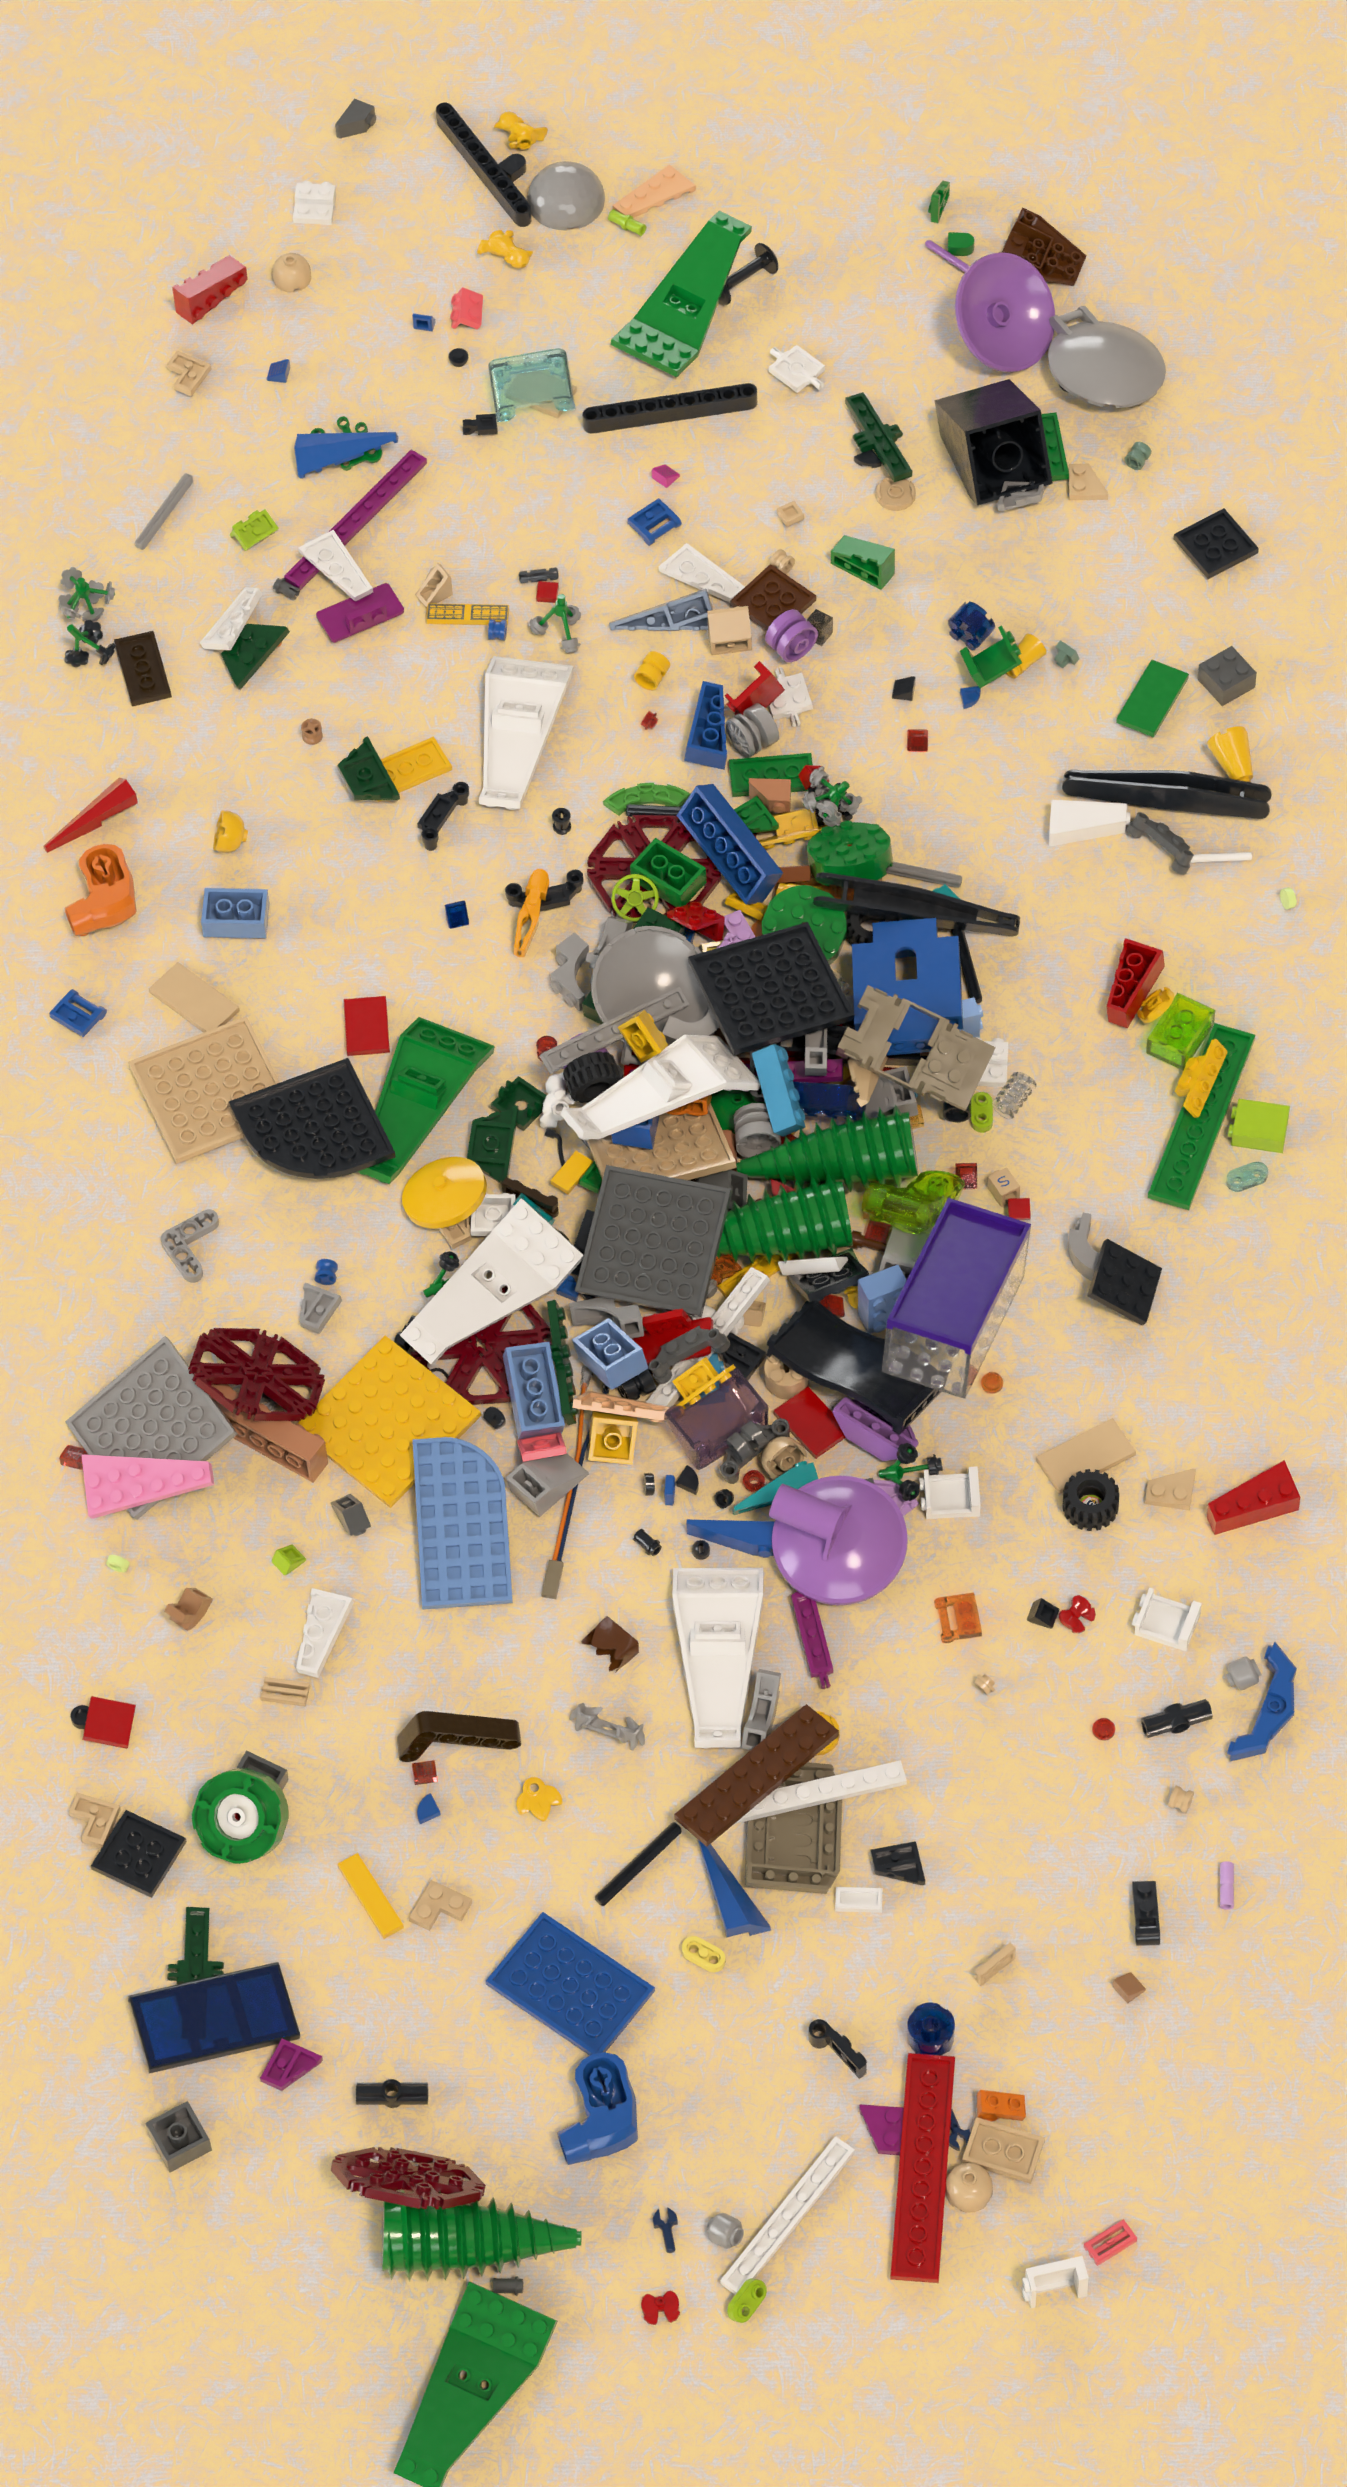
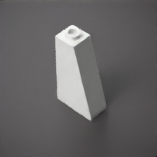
(1085, 820)

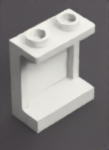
(951, 1495)
(1166, 1620)
(1055, 2276)

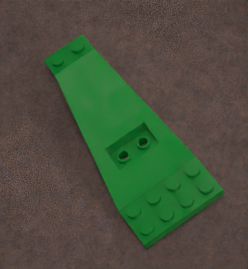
(680, 310)
(420, 1086)
(491, 2342)

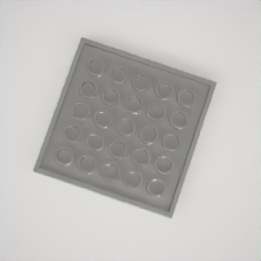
(153, 1414)

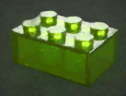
(1180, 1031)

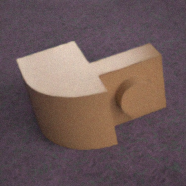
(189, 1609)

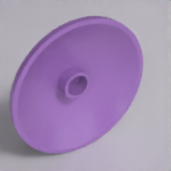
(1004, 312)
(838, 1539)

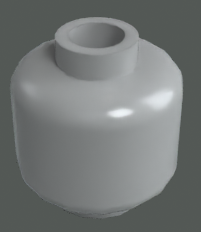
(1243, 1673)
(725, 2230)

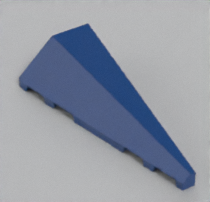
(323, 449)
(735, 1906)

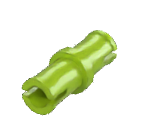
(627, 222)

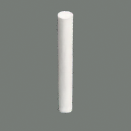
(1221, 857)

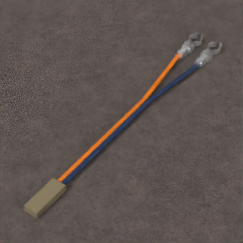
(555, 1568)

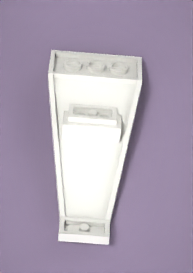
(518, 717)
(676, 1076)
(521, 1254)
(717, 1635)

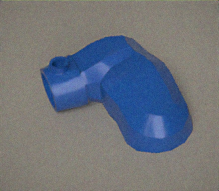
(608, 2107)

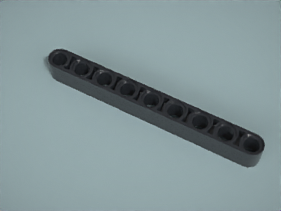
(483, 164)
(670, 408)

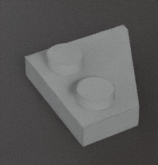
(1020, 498)
(317, 1307)

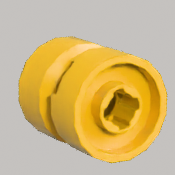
(652, 670)

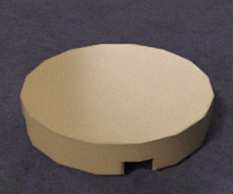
(895, 495)

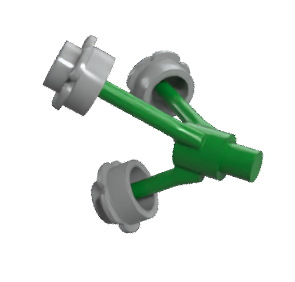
(569, 615)

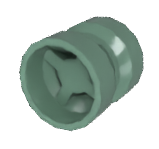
(1135, 458)

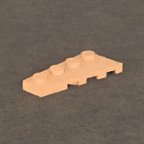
(654, 192)
(618, 1405)

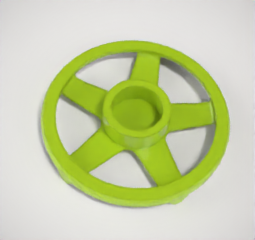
(634, 896)

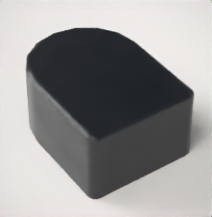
(514, 166)

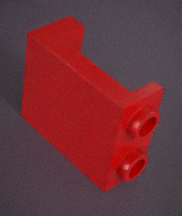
(762, 691)

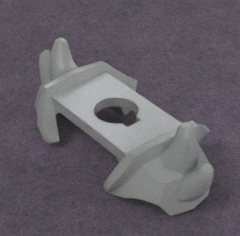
(587, 1718)

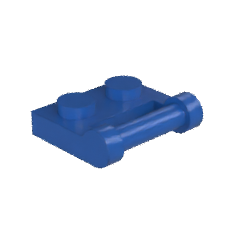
(652, 516)
(75, 1018)

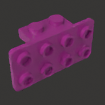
(356, 616)

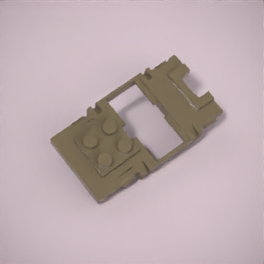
(951, 1066)

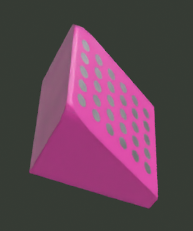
(664, 475)

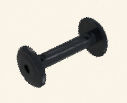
(765, 259)

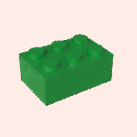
(672, 873)

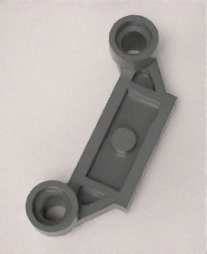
(1166, 838)
(684, 1347)
(731, 1467)

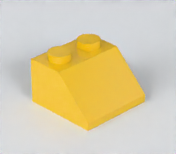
(643, 1036)
(612, 1438)

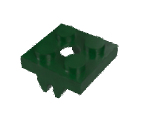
(520, 1091)

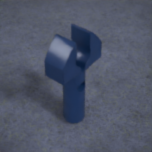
(956, 2130)
(666, 2228)

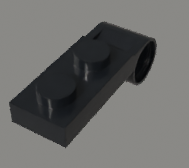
(1146, 1913)
(839, 2044)

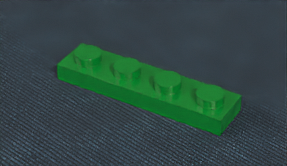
(1055, 447)

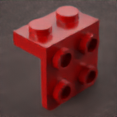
(699, 918)

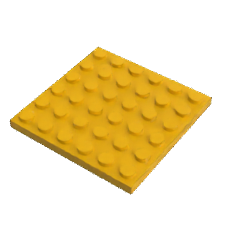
(379, 1412)

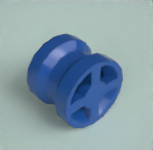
(497, 630)
(326, 1272)

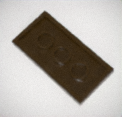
(142, 668)

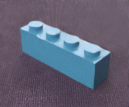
(778, 1090)

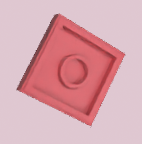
(541, 1446)

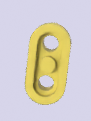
(705, 1953)

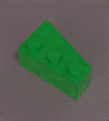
(865, 560)

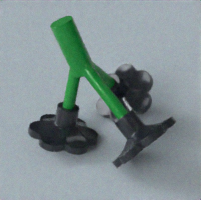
(89, 634)

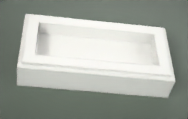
(858, 1899)

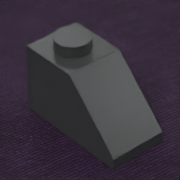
(355, 119)
(351, 1514)

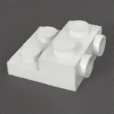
(314, 203)
(996, 1070)
(491, 1213)

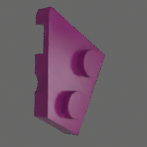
(289, 2065)
(884, 2127)

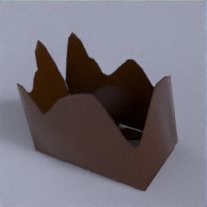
(612, 1641)

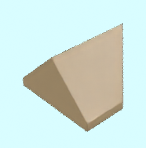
(436, 586)

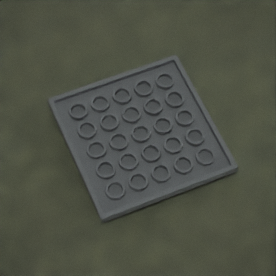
(653, 1240)

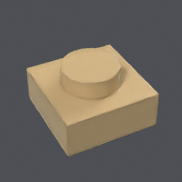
(790, 513)

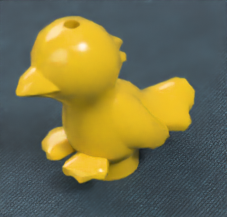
(520, 133)
(502, 245)

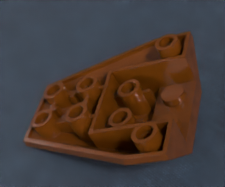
(1044, 248)

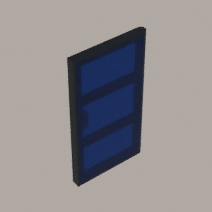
(213, 2017)

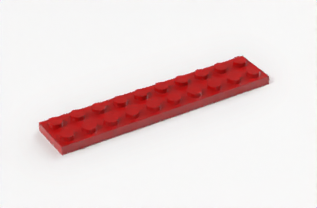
(923, 2168)

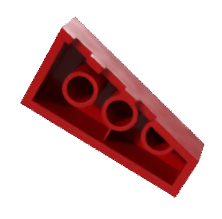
(1254, 1501)

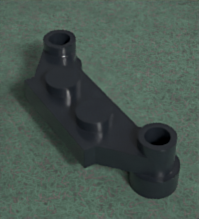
(439, 812)
(556, 895)

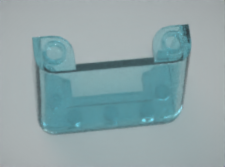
(531, 381)

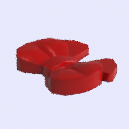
(1079, 1607)
(653, 2305)

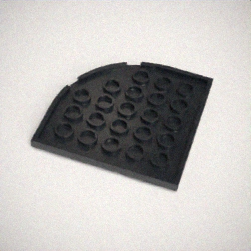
(314, 1124)

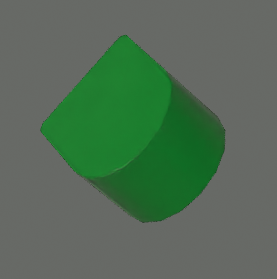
(960, 243)

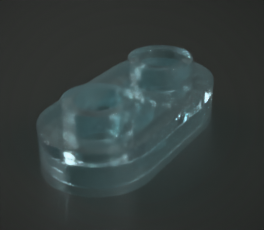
(1246, 1177)

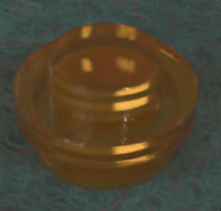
(992, 1382)

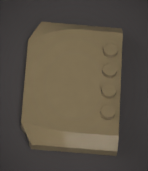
(799, 1846)

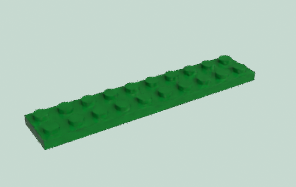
(1195, 1137)

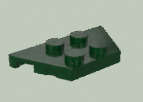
(251, 650)
(366, 774)
(493, 1142)

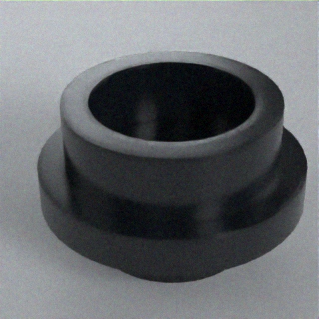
(458, 357)

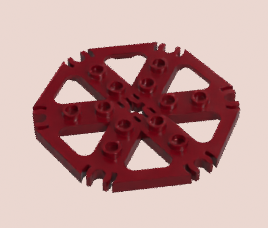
(636, 842)
(492, 1356)
(257, 1373)
(419, 2182)

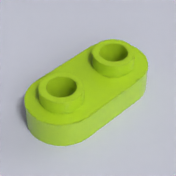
(981, 1110)
(747, 2299)

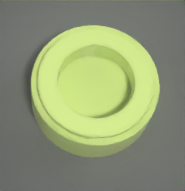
(1288, 898)
(117, 1563)

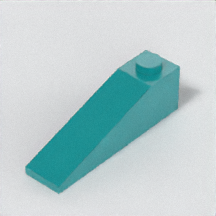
(795, 1477)

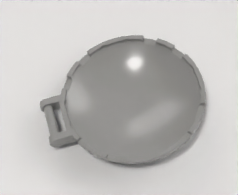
(1104, 361)
(641, 968)

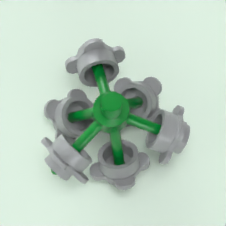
(829, 798)

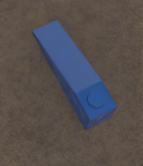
(744, 1536)

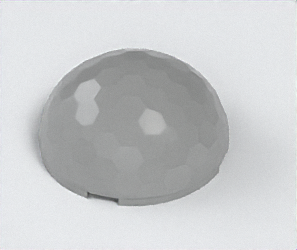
(566, 196)

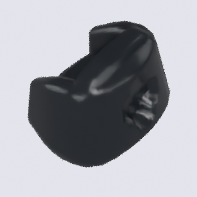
(494, 1417)

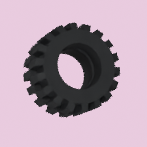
(854, 930)
(591, 1075)
(1091, 1515)

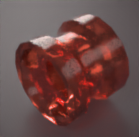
(543, 1042)

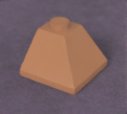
(773, 793)

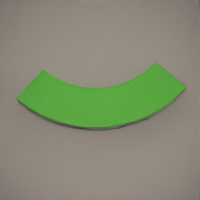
(646, 794)

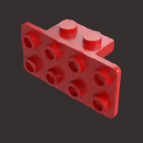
(667, 1326)

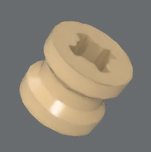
(782, 561)
(1181, 1799)

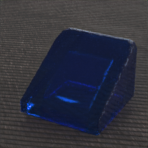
(456, 914)

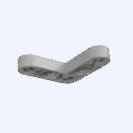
(182, 1240)

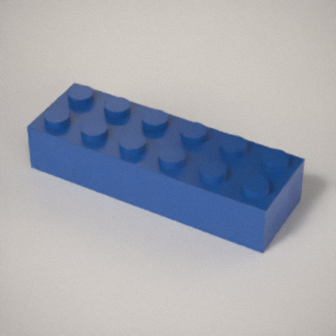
(729, 844)

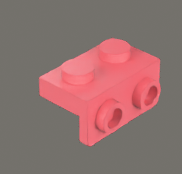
(466, 308)

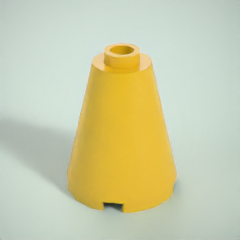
(1233, 753)

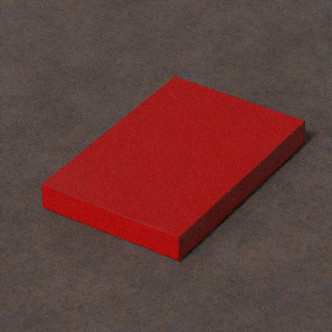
(366, 1026)
(811, 1422)

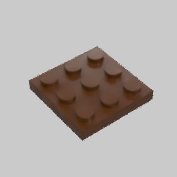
(771, 596)

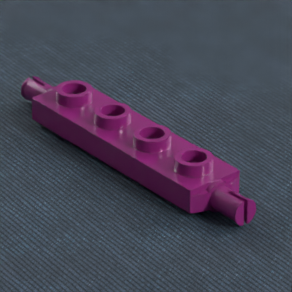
(812, 1638)

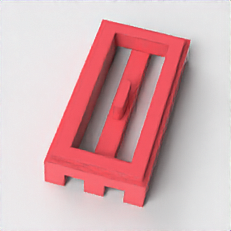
(1116, 2249)

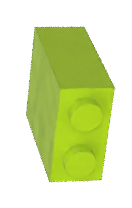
(1259, 1125)

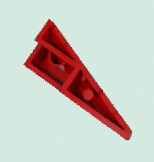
(110, 802)

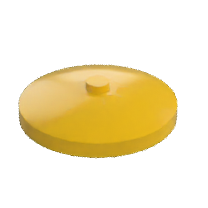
(444, 1192)

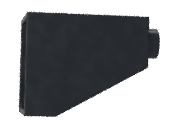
(993, 439)

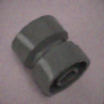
(746, 1441)

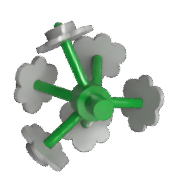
(90, 592)

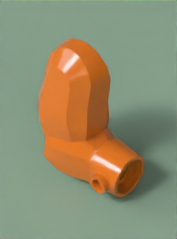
(110, 891)

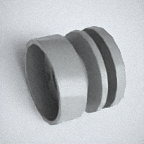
(752, 730)
(754, 1130)

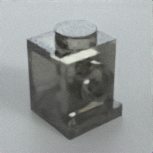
(823, 624)

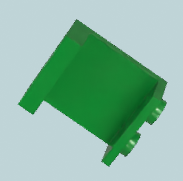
(994, 660)

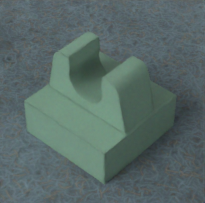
(1065, 654)

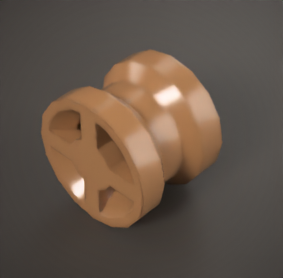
(313, 726)

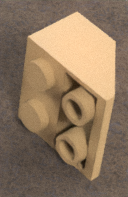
(729, 630)

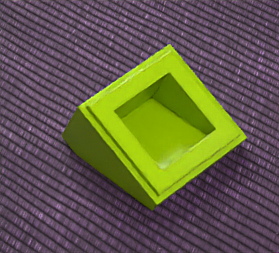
(287, 1559)

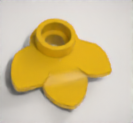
(540, 1801)

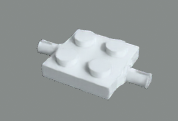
(796, 368)
(794, 698)

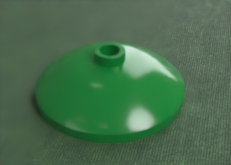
(725, 1106)

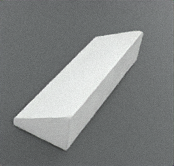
(811, 1266)

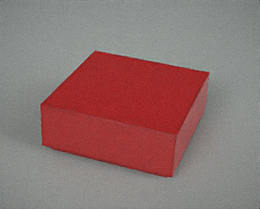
(547, 592)

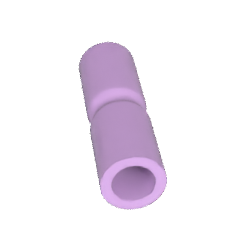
(1226, 1888)

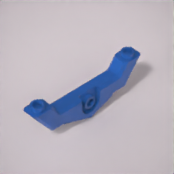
(1276, 1709)

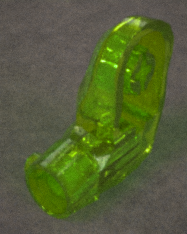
(914, 1206)

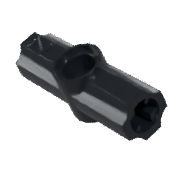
(1176, 1718)
(377, 2093)

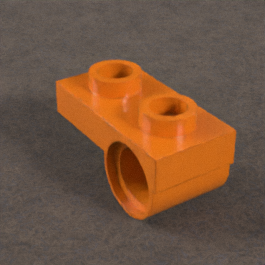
(996, 2105)

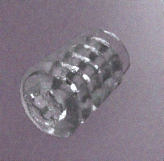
(1013, 1094)

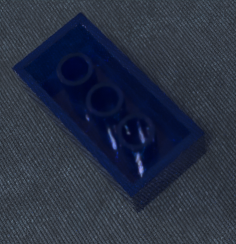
(828, 1100)

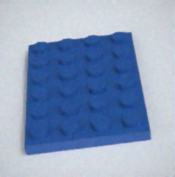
(570, 1985)

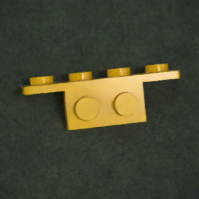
(793, 825)
(1199, 1077)
(699, 1379)

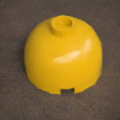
(229, 832)

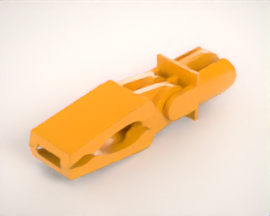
(535, 892)

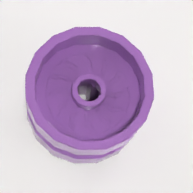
(791, 636)

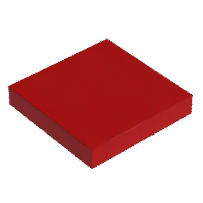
(109, 1722)

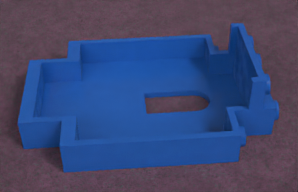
(936, 985)

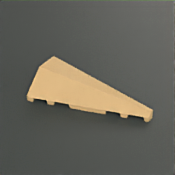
(864, 1080)

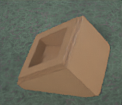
(1128, 1987)

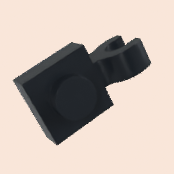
(484, 425)

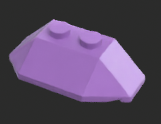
(870, 1429)

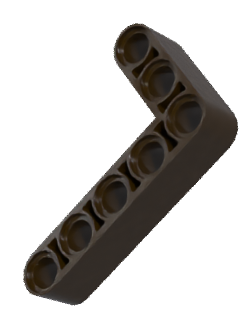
(455, 1729)

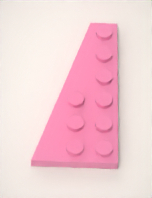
(128, 1482)

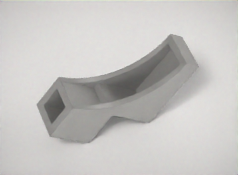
(570, 955)
(816, 1053)
(599, 1309)

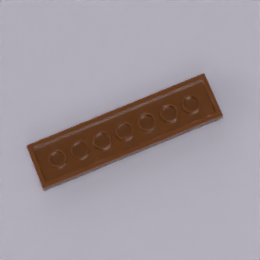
(756, 1775)

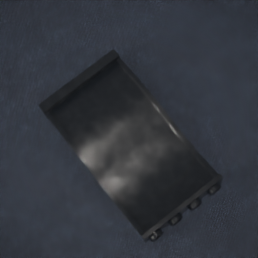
(849, 1362)

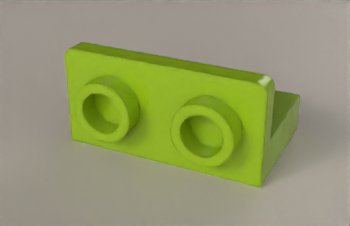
(254, 530)

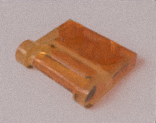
(965, 1614)

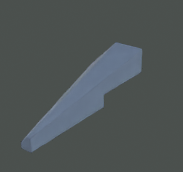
(679, 614)

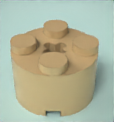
(782, 1379)

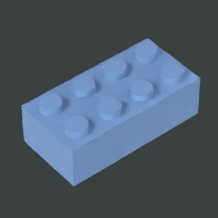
(533, 1390)

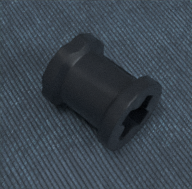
(558, 821)

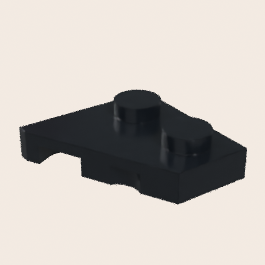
(743, 1355)
(899, 1863)

